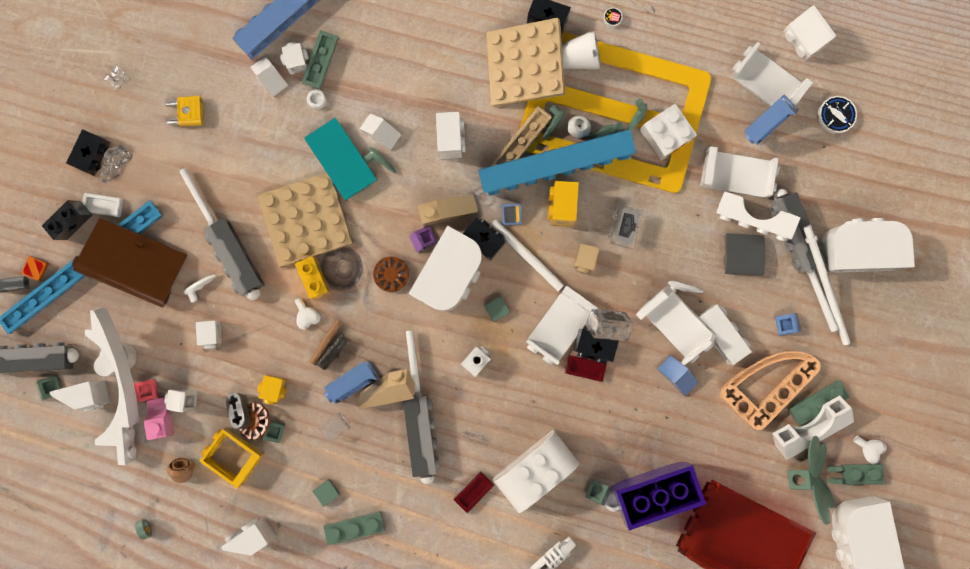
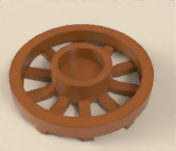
(391, 274)
(256, 422)

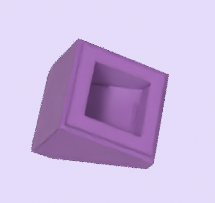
(423, 238)

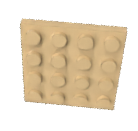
(525, 62)
(304, 219)

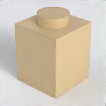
(586, 258)

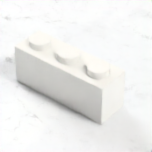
(727, 341)

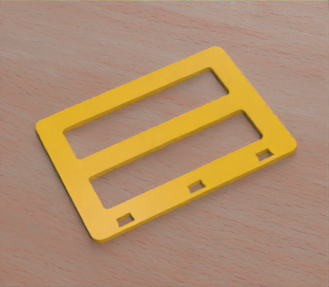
(631, 169)

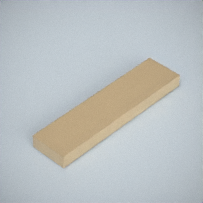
(524, 136)

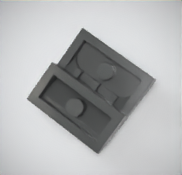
(744, 254)

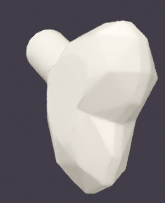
(306, 315)
(871, 449)

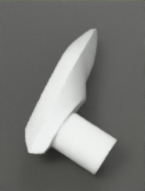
(674, 285)
(197, 286)

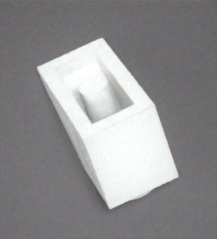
(180, 400)

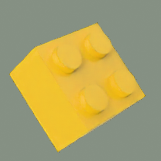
(564, 203)

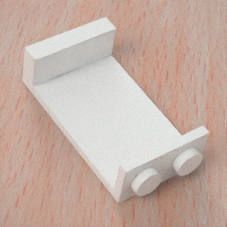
(767, 78)
(739, 174)
(678, 324)
(560, 326)

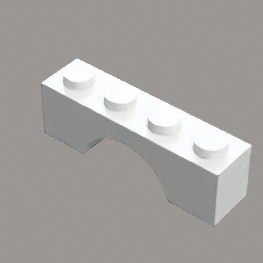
(734, 207)
(832, 418)

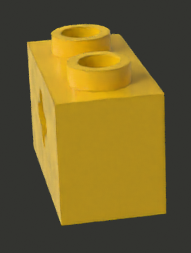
(312, 278)

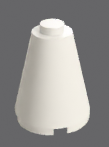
(581, 53)

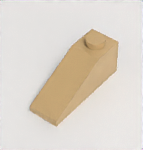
(447, 209)
(389, 389)

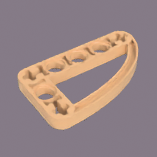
(774, 396)

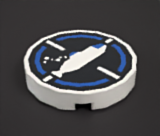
(837, 114)

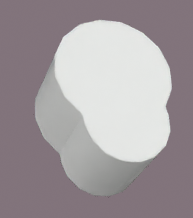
(104, 367)

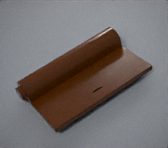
(117, 262)

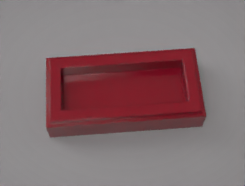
(585, 368)
(473, 492)

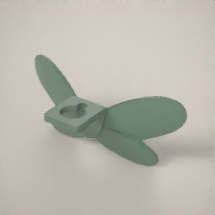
(822, 495)

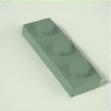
(320, 60)
(812, 405)
(354, 528)

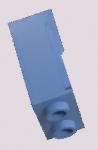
(770, 120)
(351, 382)

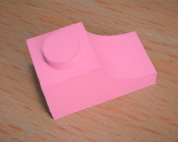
(158, 420)

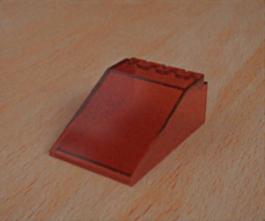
(742, 534)

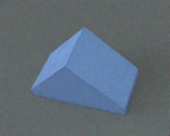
(678, 375)

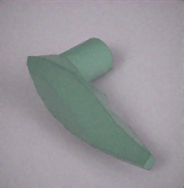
(559, 115)
(637, 118)
(606, 130)
(379, 158)

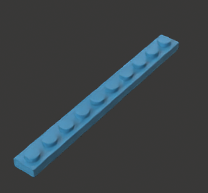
(67, 277)

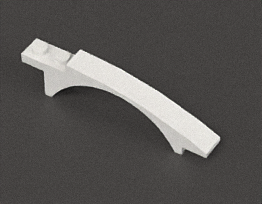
(121, 430)

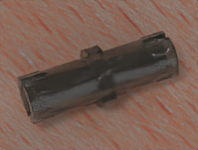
(333, 352)

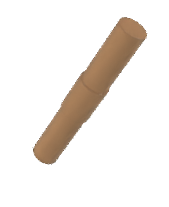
(326, 342)

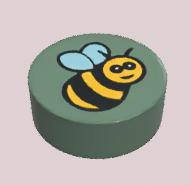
(143, 529)

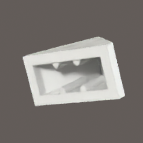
(269, 76)
(380, 131)

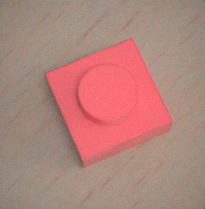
(146, 390)

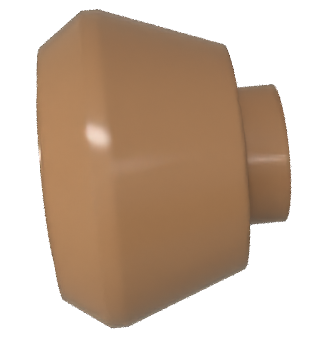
(180, 470)

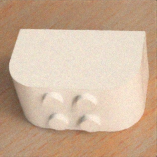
(868, 246)
(448, 272)
(536, 472)
(866, 534)

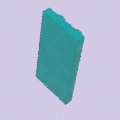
(340, 159)

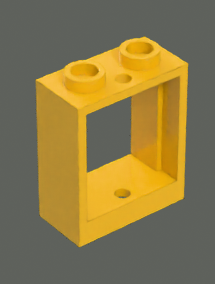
(209, 451)

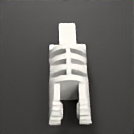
(555, 555)

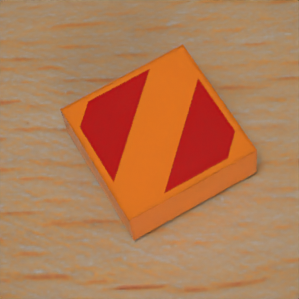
(34, 268)

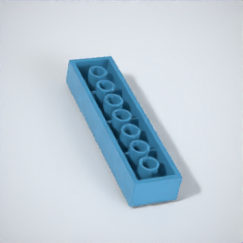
(556, 161)

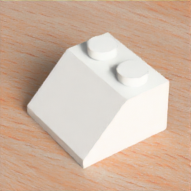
(809, 33)
(84, 396)

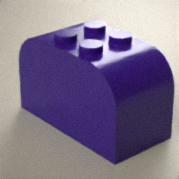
(658, 494)

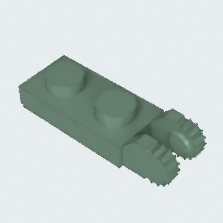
(857, 474)

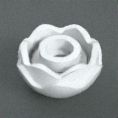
(579, 132)

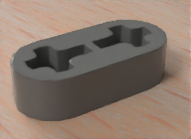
(237, 411)

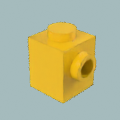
(272, 389)

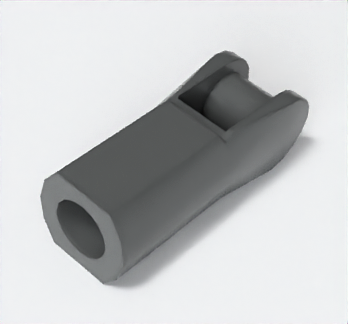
(14, 284)

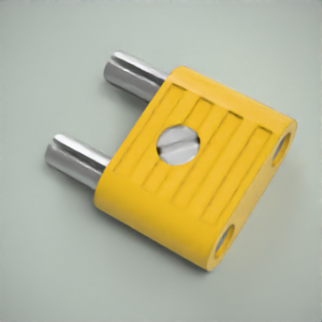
(188, 110)

